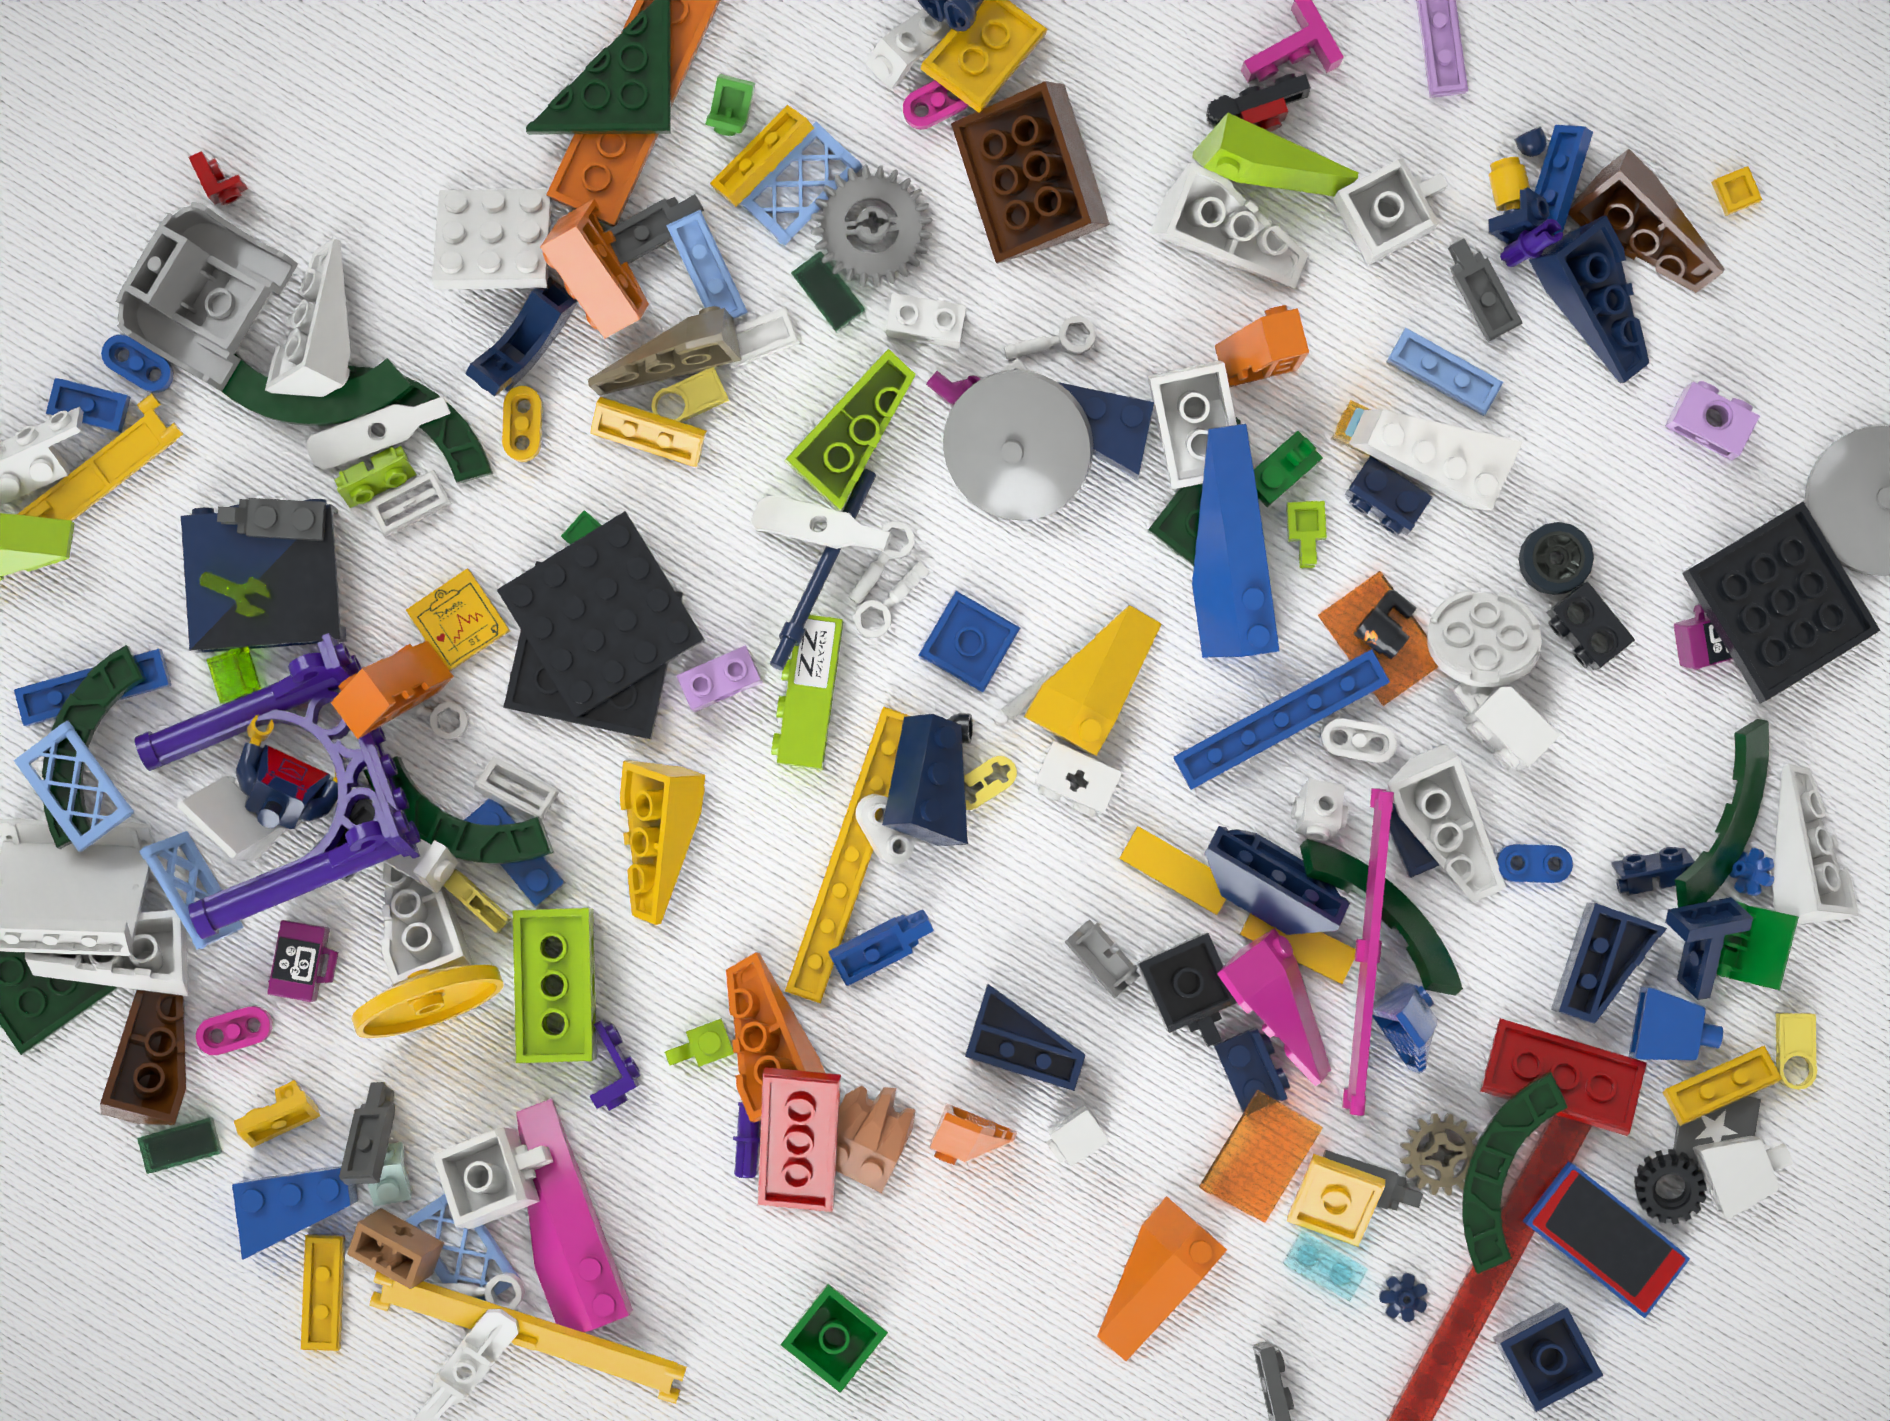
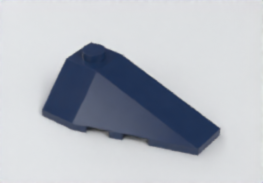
(1590, 288)

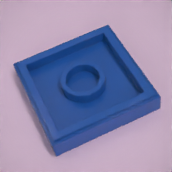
(969, 641)

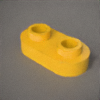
(522, 424)

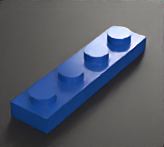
(45, 699)

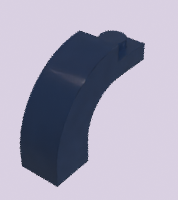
(525, 339)

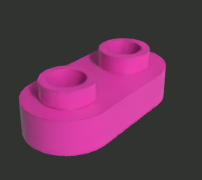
(937, 102)
(235, 1030)

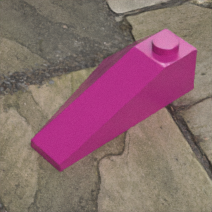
(1269, 982)

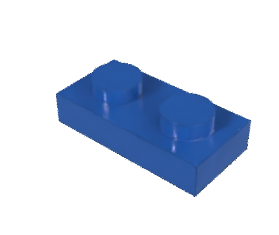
(100, 406)

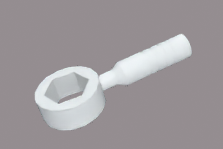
(1045, 343)
(877, 567)
(896, 595)
(421, 710)
(488, 1291)

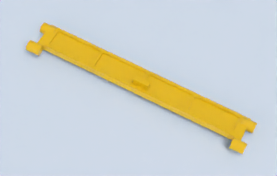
(107, 467)
(536, 1334)

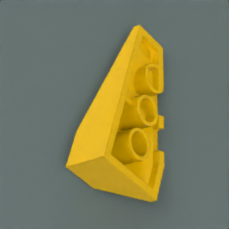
(1091, 688)
(662, 817)

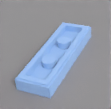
(705, 264)
(1444, 372)

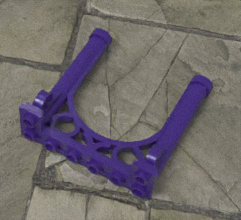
(389, 834)

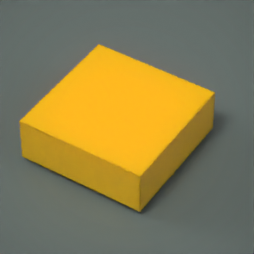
(1736, 191)

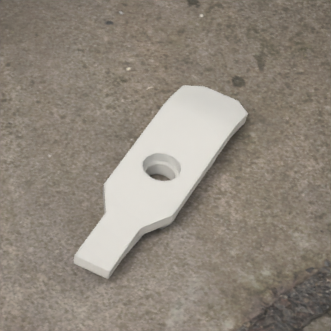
(356, 438)
(800, 519)
(478, 1352)

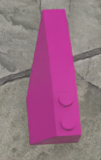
(566, 1233)

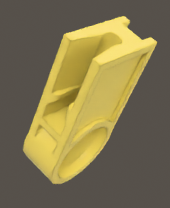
(699, 394)
(477, 901)
(1796, 1038)

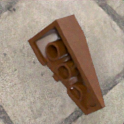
(1647, 222)
(150, 1062)

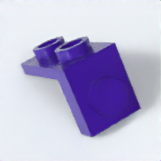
(614, 1094)

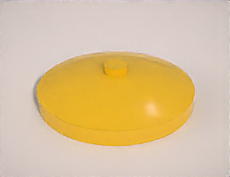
(427, 1000)

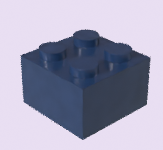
(1548, 1356)

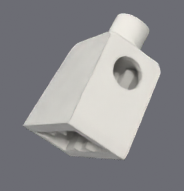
(1740, 1172)

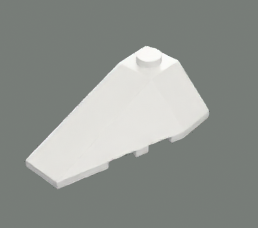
(1444, 817)
(1805, 865)

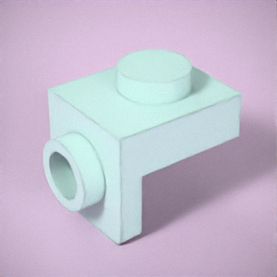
(394, 1181)

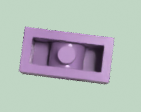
(1690, 419)
(719, 679)

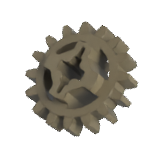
(1437, 1137)

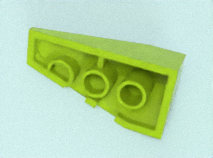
(1262, 158)
(32, 542)

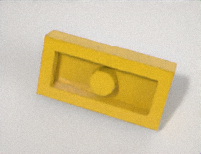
(290, 1111)

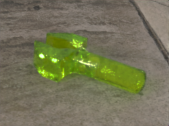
(237, 592)

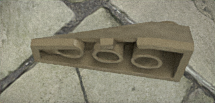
(685, 348)

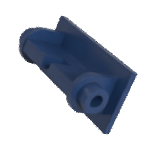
(1638, 870)

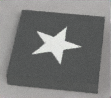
(1726, 1123)

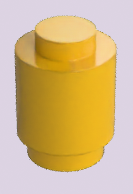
(1506, 181)

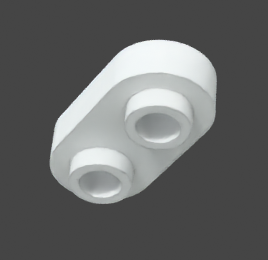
(1358, 740)
(880, 836)

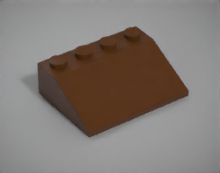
(1030, 172)

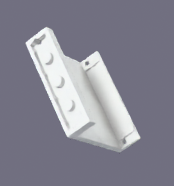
(69, 897)

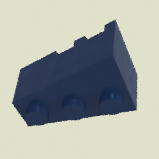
(928, 782)
(1601, 960)
(1021, 1043)

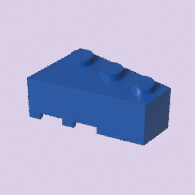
(285, 1204)

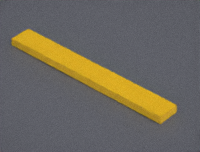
(846, 866)

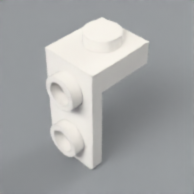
(904, 46)
(429, 869)

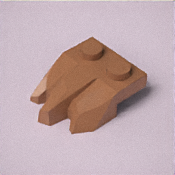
(871, 1136)

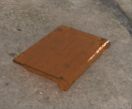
(1412, 660)
(1260, 1156)

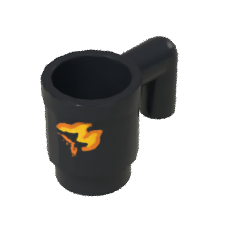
(1380, 630)

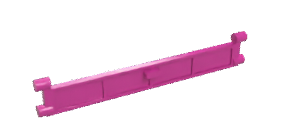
(1369, 951)

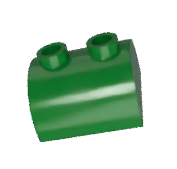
(833, 1337)

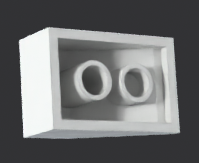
(1185, 408)
(223, 817)

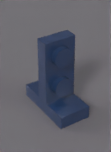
(1704, 931)

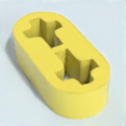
(994, 788)

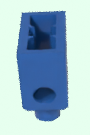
(1670, 1028)

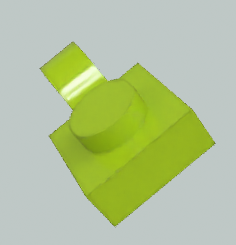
(1307, 525)
(705, 1043)

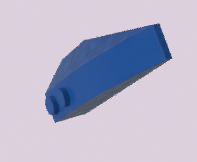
(1230, 555)
(1407, 1023)

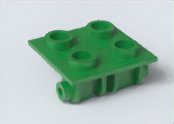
(1761, 952)

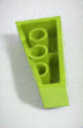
(846, 437)

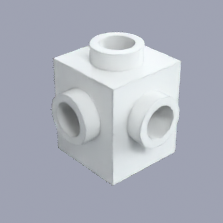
(1320, 809)

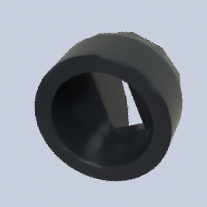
(966, 723)

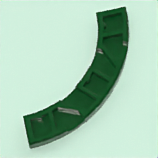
(355, 399)
(449, 433)
(85, 710)
(1737, 821)
(470, 840)
(1398, 911)
(1491, 1163)

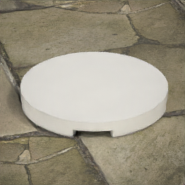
(1484, 638)

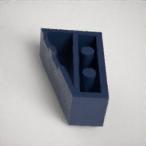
(1117, 427)

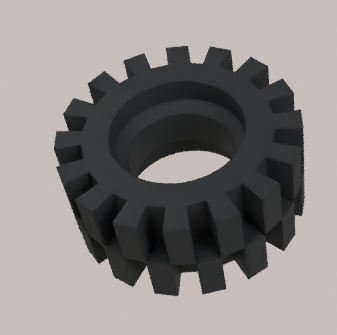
(1670, 1208)

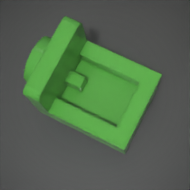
(730, 105)

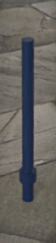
(793, 631)

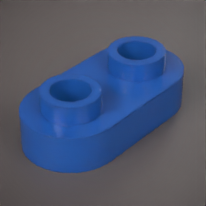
(138, 365)
(1535, 863)

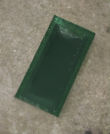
(828, 292)
(179, 1145)

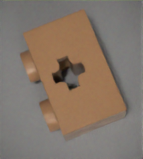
(395, 1248)

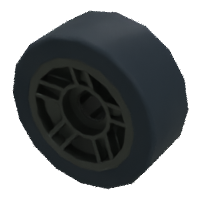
(1559, 539)

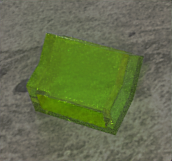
(233, 674)

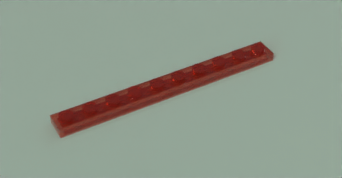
(1481, 1291)

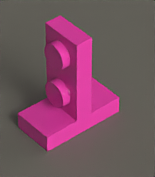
(1297, 46)

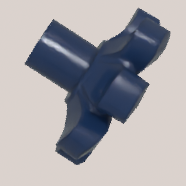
(1396, 1294)

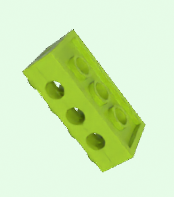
(535, 1003)

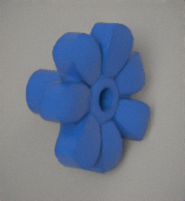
(1752, 872)

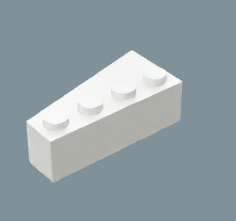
(1446, 457)
(154, 965)

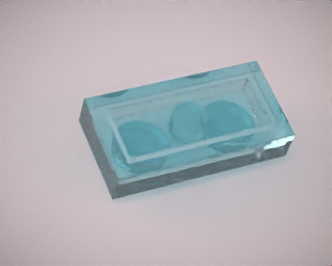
(1325, 1265)

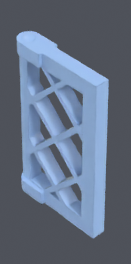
(840, 153)
(42, 787)
(197, 867)
(493, 1250)

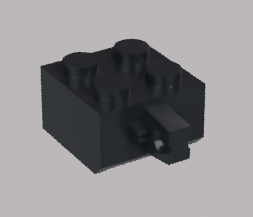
(1188, 987)

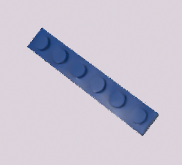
(1281, 719)

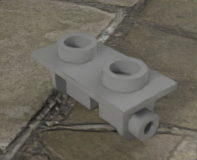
(1093, 950)

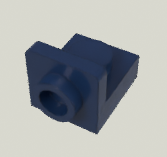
(1532, 213)

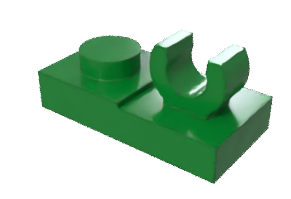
(1285, 467)

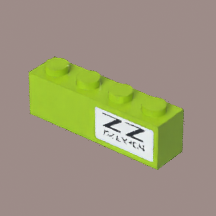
(808, 695)

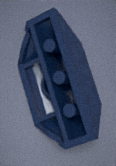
(1272, 884)

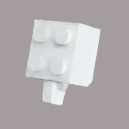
(1389, 209)
(1506, 724)
(489, 1176)

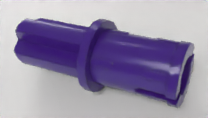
(1531, 243)
(746, 1145)

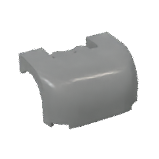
(200, 291)

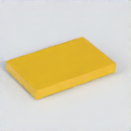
(986, 55)

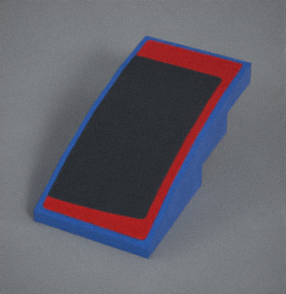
(1606, 1239)

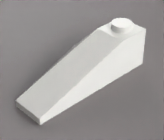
(1218, 222)
(318, 342)
(419, 928)

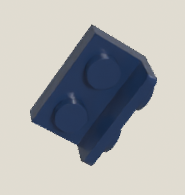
(1387, 496)
(1250, 1067)

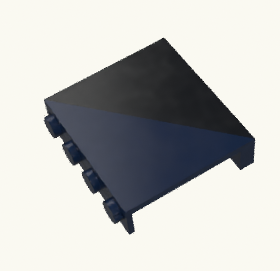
(296, 572)

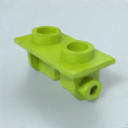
(390, 470)

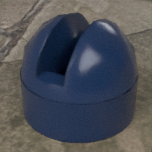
(1532, 142)

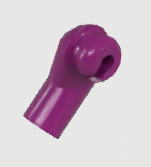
(950, 390)

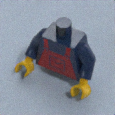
(281, 786)

